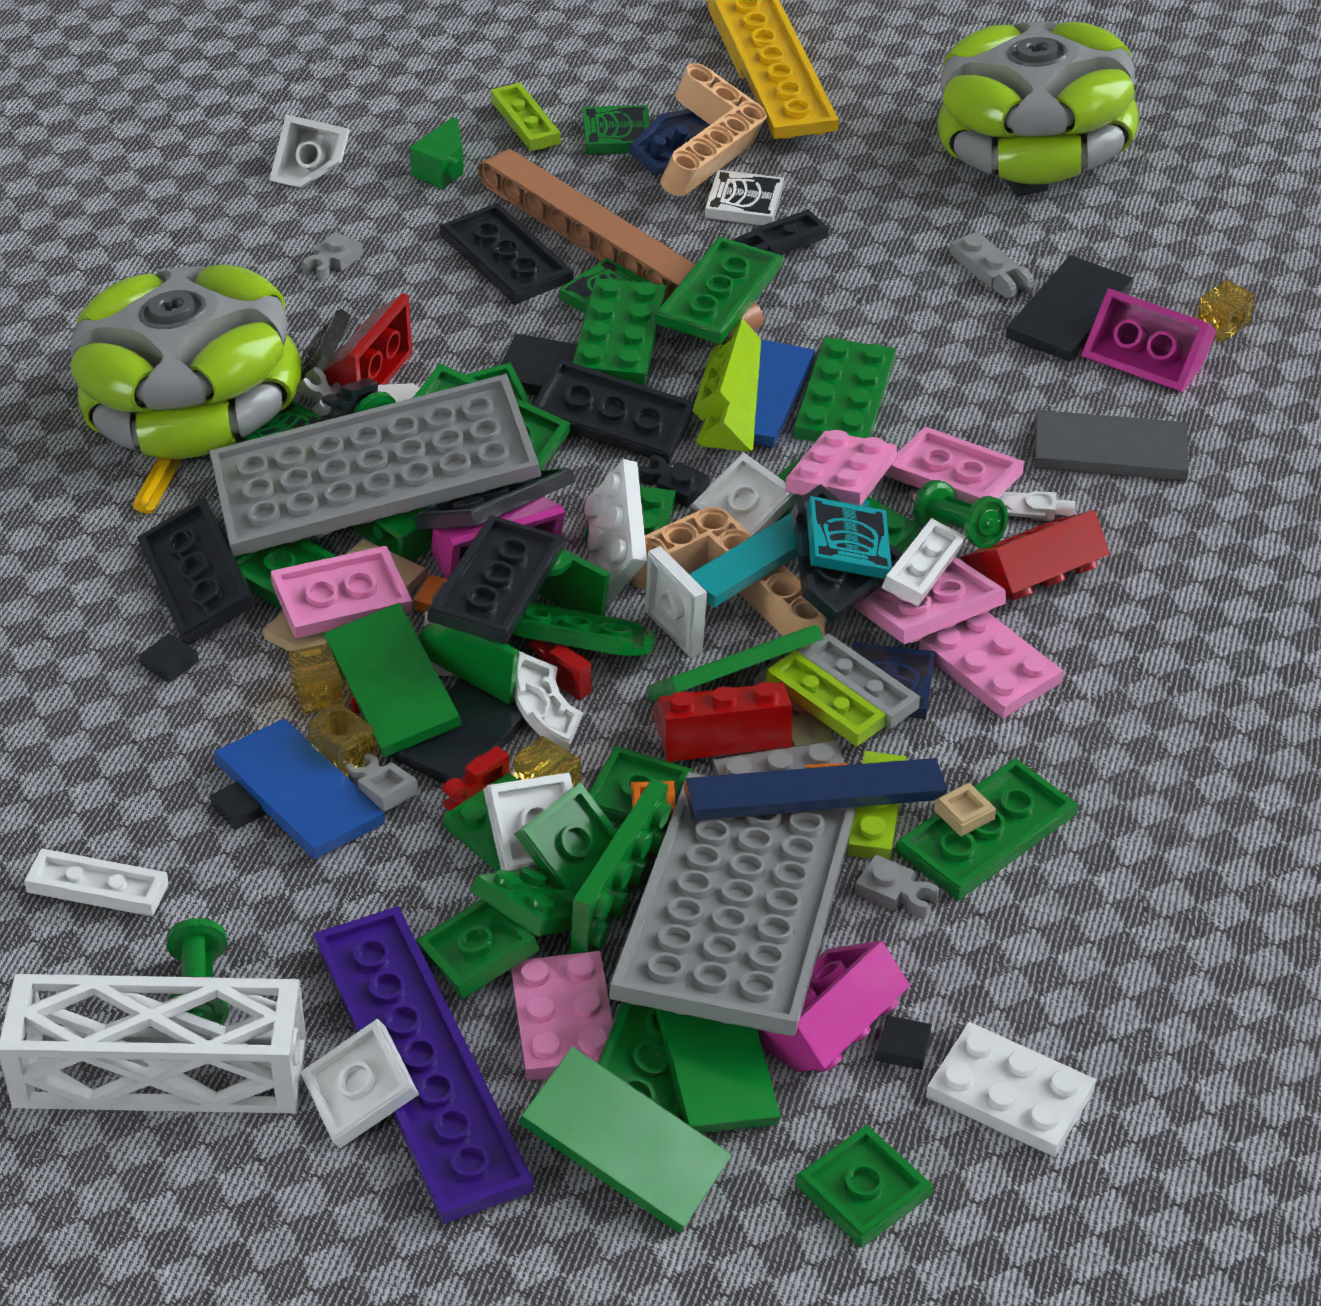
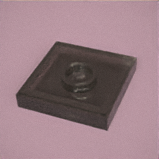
(322, 347)

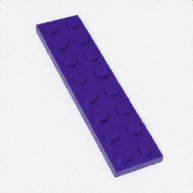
(454, 1121)

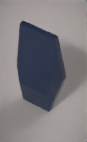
(665, 136)

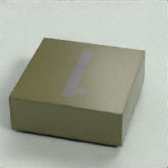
(809, 730)

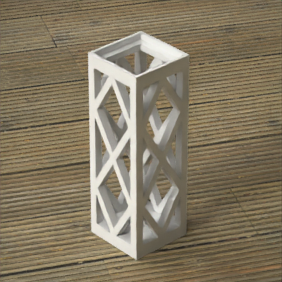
(261, 1048)

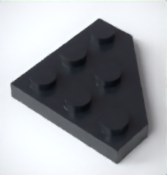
(828, 589)

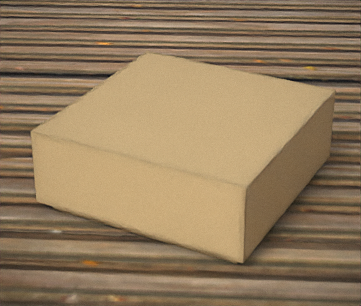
(964, 809)

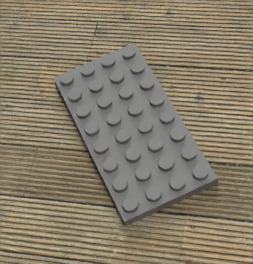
(372, 464)
(734, 916)

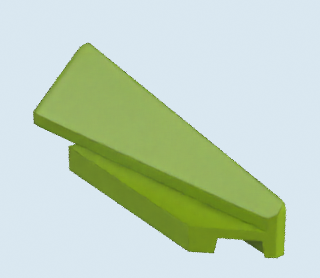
(730, 392)

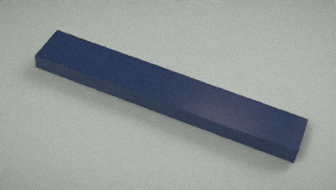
(814, 789)

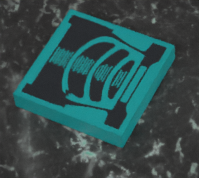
(848, 537)

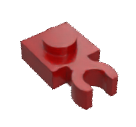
(573, 668)
(478, 774)

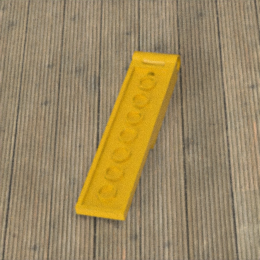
(775, 66)

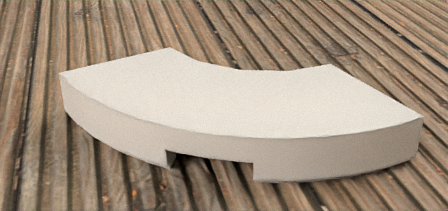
(542, 703)

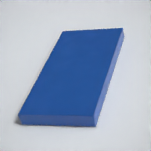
(779, 383)
(299, 788)

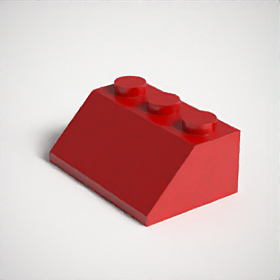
(376, 346)
(1042, 554)
(724, 721)

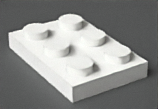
(617, 526)
(1011, 1088)

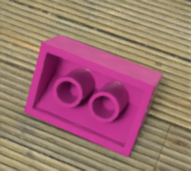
(1148, 340)
(452, 543)
(843, 998)

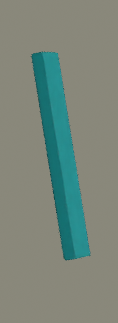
(749, 561)

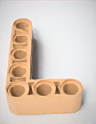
(732, 129)
(713, 532)

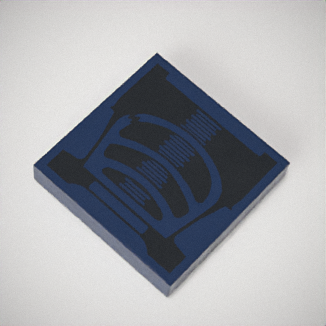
(906, 665)

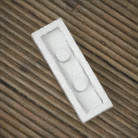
(923, 562)
(96, 882)

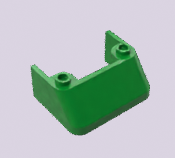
(493, 665)

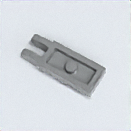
(991, 265)

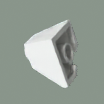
(307, 151)

